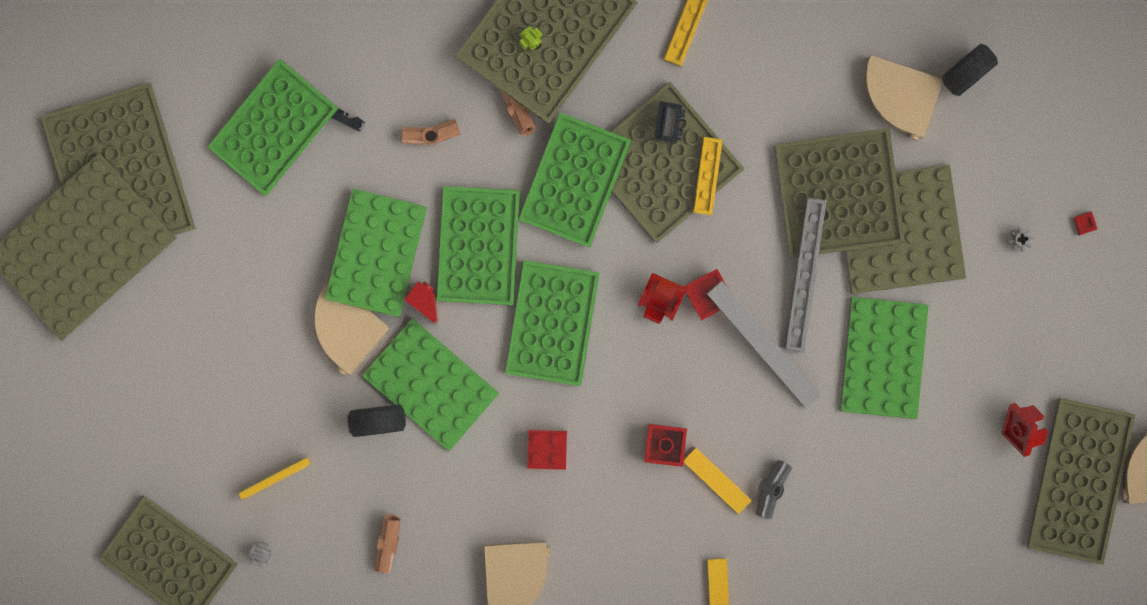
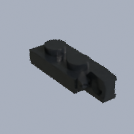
(355, 123)

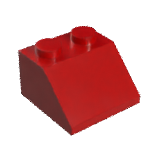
(424, 300)

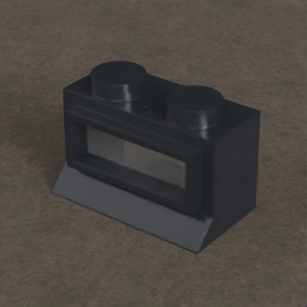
(668, 122)

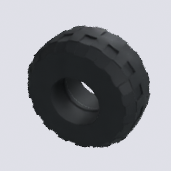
(969, 70)
(376, 420)

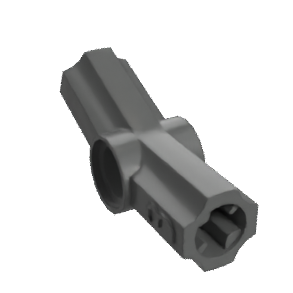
(772, 489)

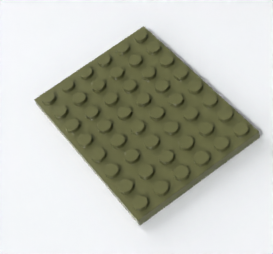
(546, 76)
(132, 139)
(82, 246)

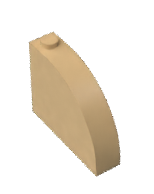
(901, 95)
(347, 332)
(1136, 473)
(515, 572)

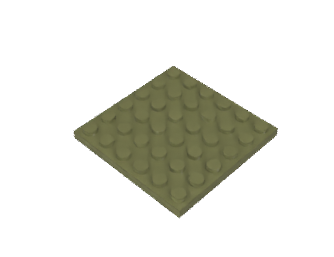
(662, 177)
(857, 181)
(931, 238)

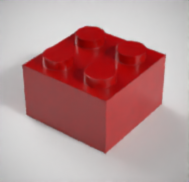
(665, 445)
(547, 449)

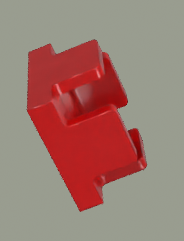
(697, 294)
(661, 298)
(1022, 430)

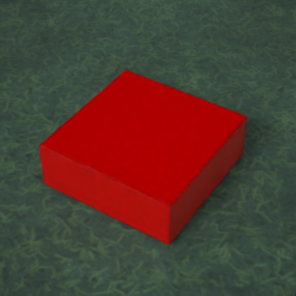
(1085, 223)

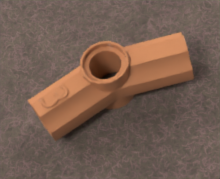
(519, 115)
(418, 135)
(387, 543)

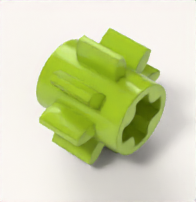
(530, 38)

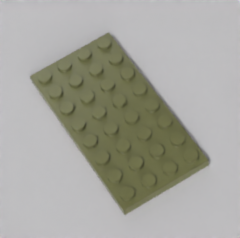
(1081, 481)

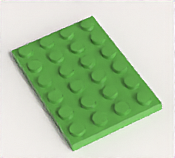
(273, 127)
(575, 179)
(478, 245)
(376, 253)
(552, 323)
(884, 358)
(430, 384)

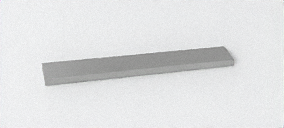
(806, 274)
(763, 344)

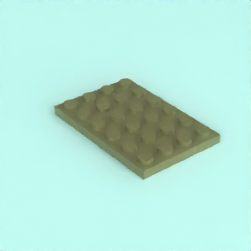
(167, 558)

